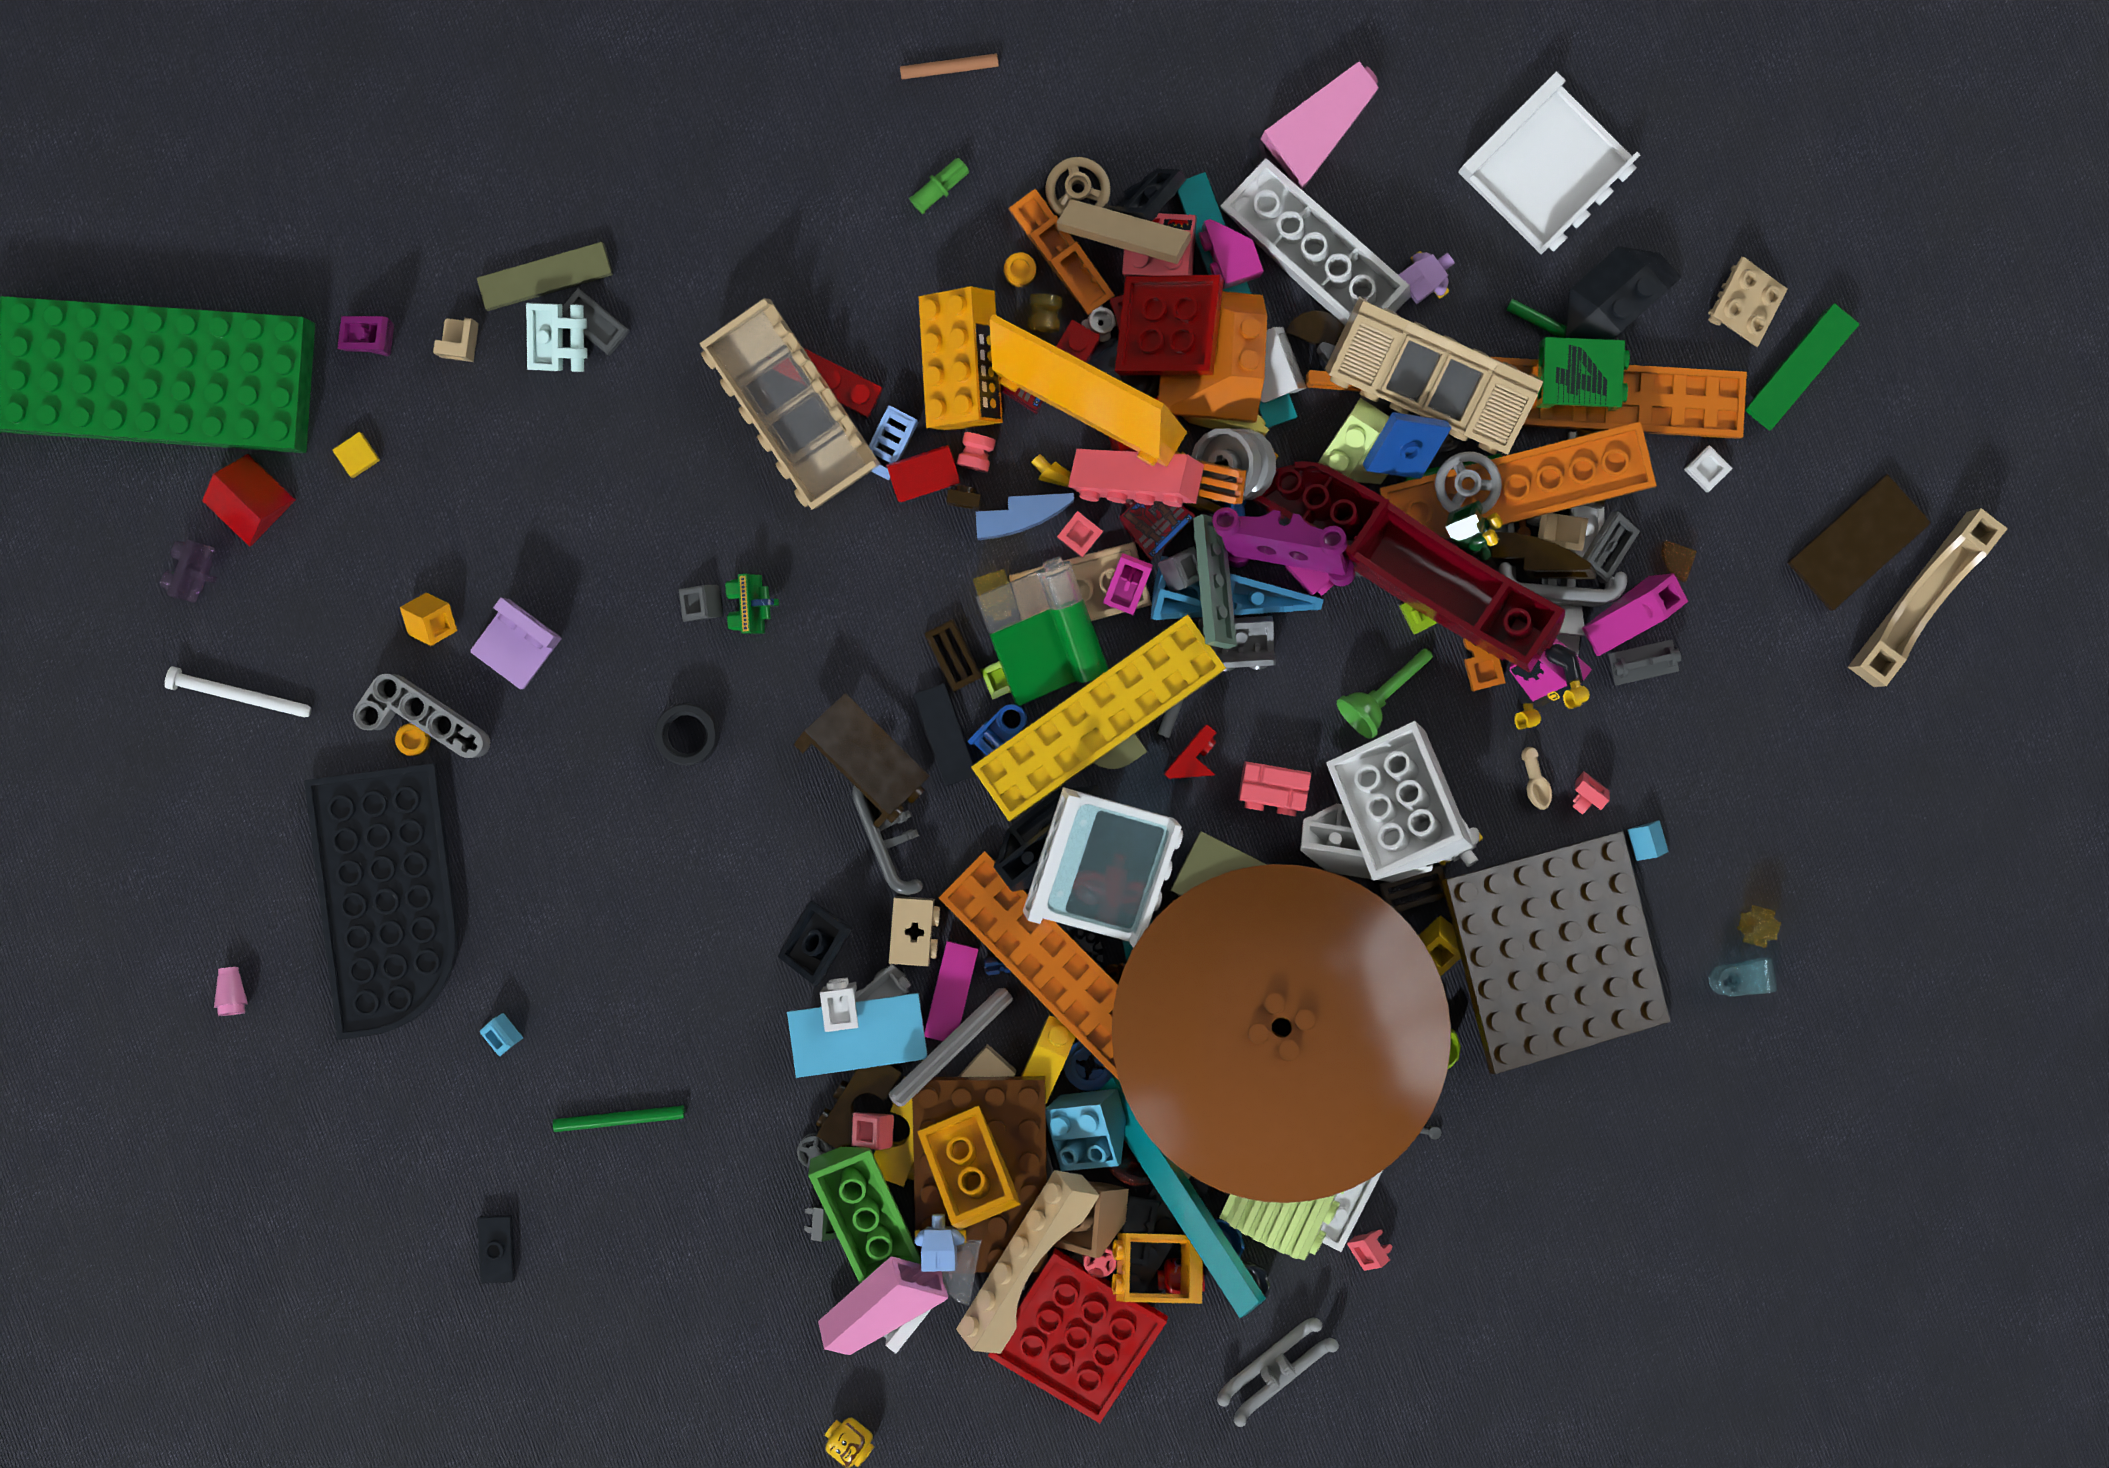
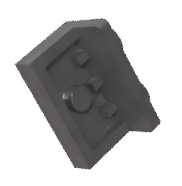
(1253, 646)

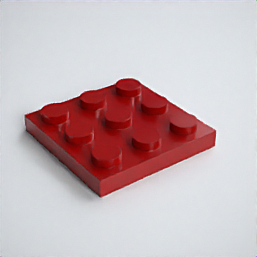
(1169, 325)

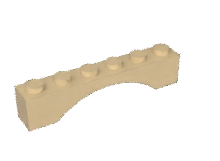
(1898, 632)
(1055, 1212)

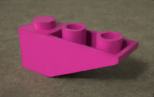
(1635, 612)

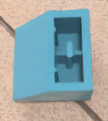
(1087, 1129)

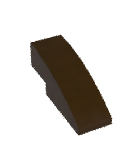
(1540, 557)

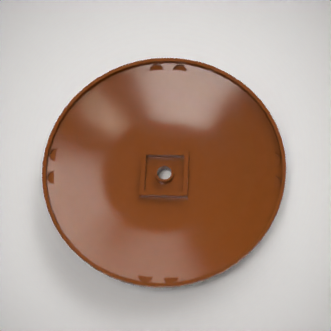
(1264, 1109)

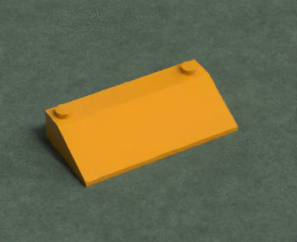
(1084, 392)

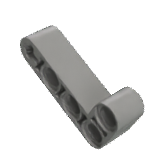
(426, 721)

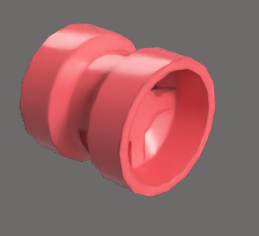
(976, 452)

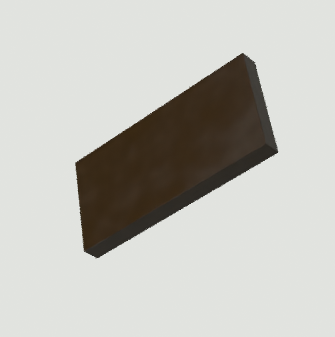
(1859, 542)

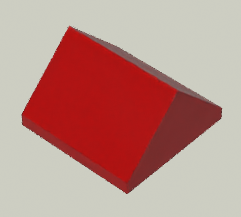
(247, 498)

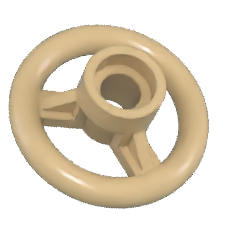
(1077, 177)

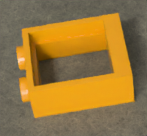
(1190, 1270)

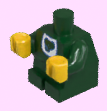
(1471, 530)

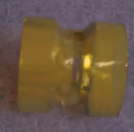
(1044, 313)

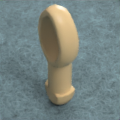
(1538, 787)

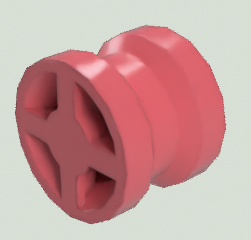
(1100, 1266)

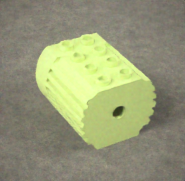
(1282, 1226)

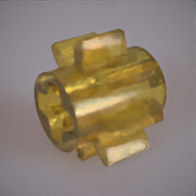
(1759, 926)

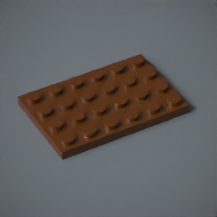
(1017, 1121)

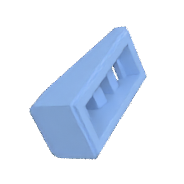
(910, 422)

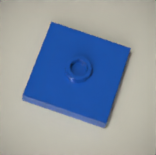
(1406, 445)

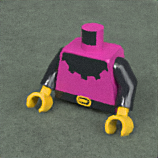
(1553, 677)

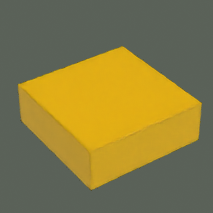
(356, 455)

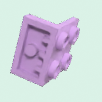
(515, 643)

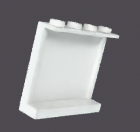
(1548, 166)

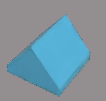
(1648, 841)
(501, 1034)

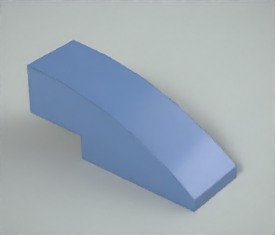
(1022, 515)

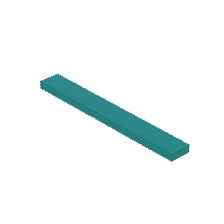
(1198, 200)
(1191, 1215)

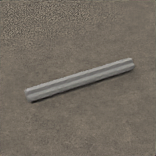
(950, 1047)

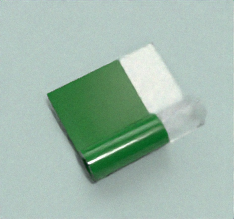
(1042, 632)

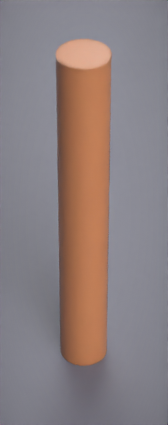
(949, 66)

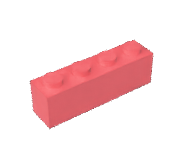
(1125, 476)

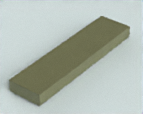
(544, 276)

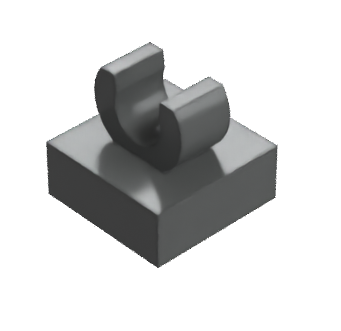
(821, 1227)

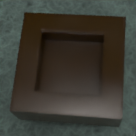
(964, 497)

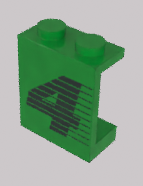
(1582, 372)

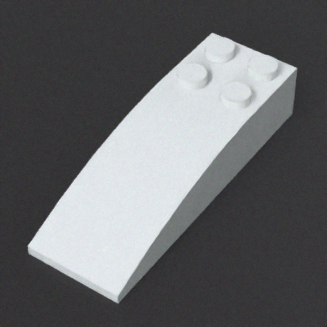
(1312, 244)

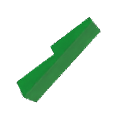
(1801, 366)

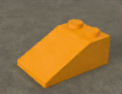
(968, 1168)

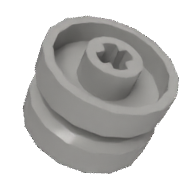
(1241, 450)

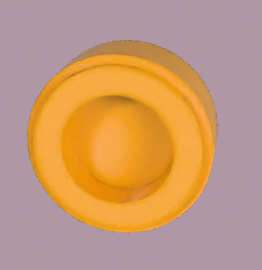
(1020, 269)
(412, 740)

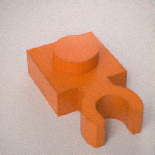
(1483, 669)

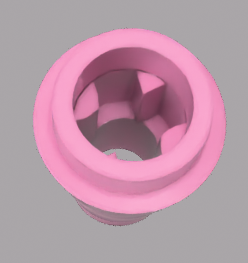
(230, 994)

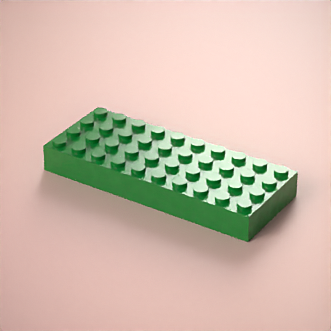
(155, 374)

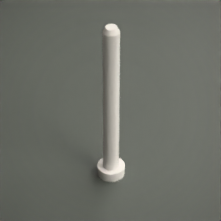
(175, 678)

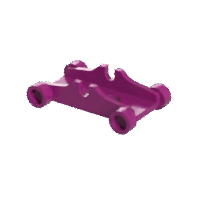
(1288, 545)

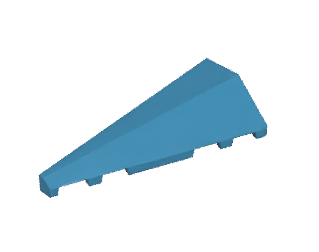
(1247, 597)

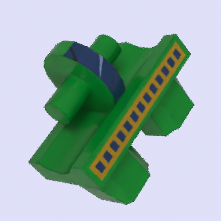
(753, 604)

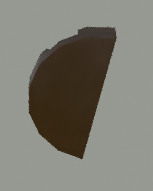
(1316, 328)

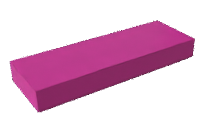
(951, 990)

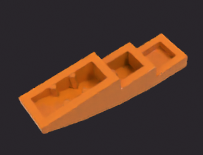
(1061, 252)

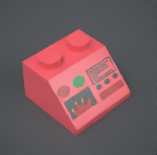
(1142, 265)

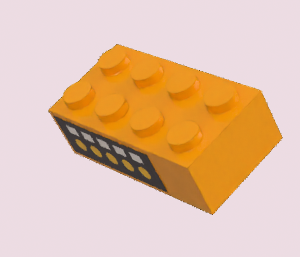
(957, 359)

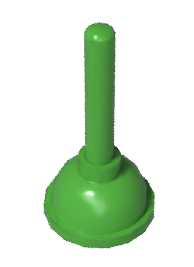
(1364, 710)

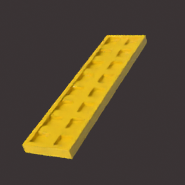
(1098, 718)

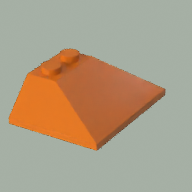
(1238, 369)

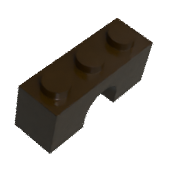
(838, 1123)

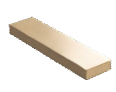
(1124, 231)

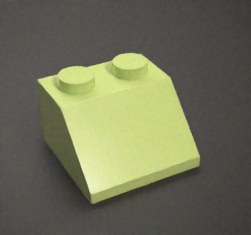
(1354, 442)

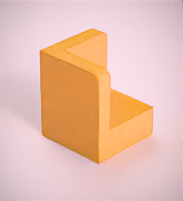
(428, 619)

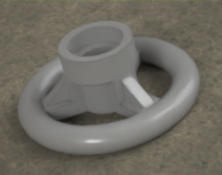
(1456, 462)

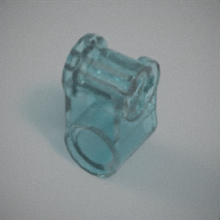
(1748, 978)

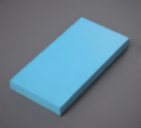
(886, 1035)

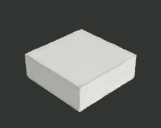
(1708, 468)

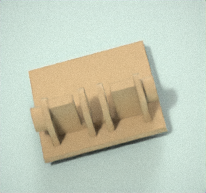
(1747, 301)

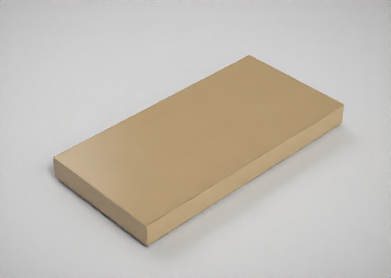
(1094, 577)

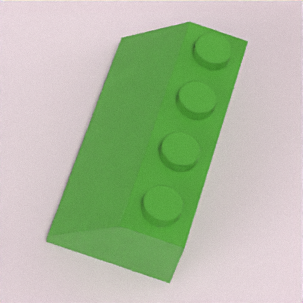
(861, 1209)

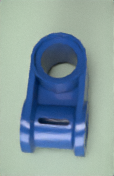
(997, 731)

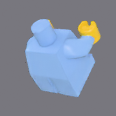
(939, 1245)

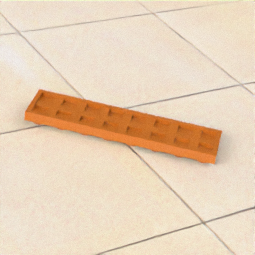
(1661, 398)
(1038, 956)

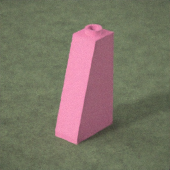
(1317, 125)
(880, 1305)

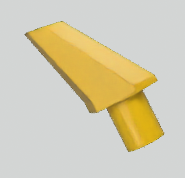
(1051, 473)

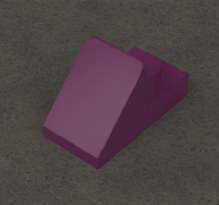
(366, 334)

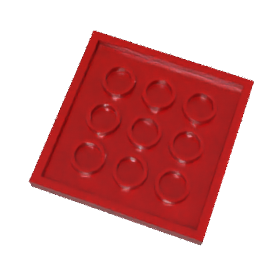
(1078, 1337)

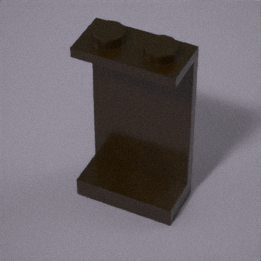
(866, 757)

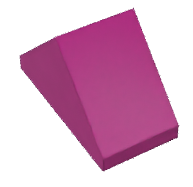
(1127, 584)

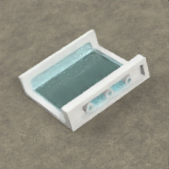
(1102, 866)

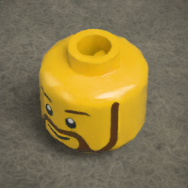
(849, 1442)

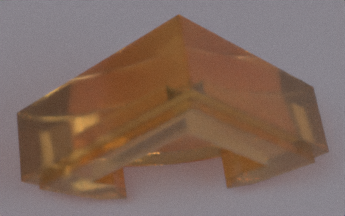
(1678, 559)

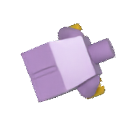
(1427, 275)

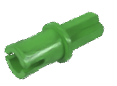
(939, 185)

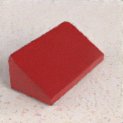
(923, 473)

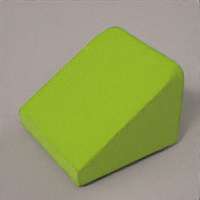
(995, 680)

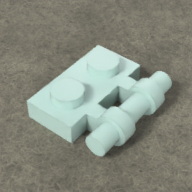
(545, 337)

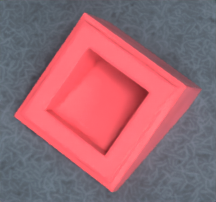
(872, 1130)

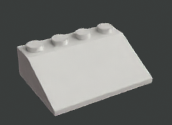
(1399, 803)

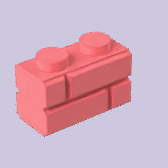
(1274, 787)

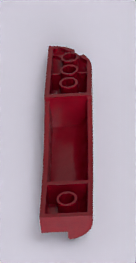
(1419, 564)

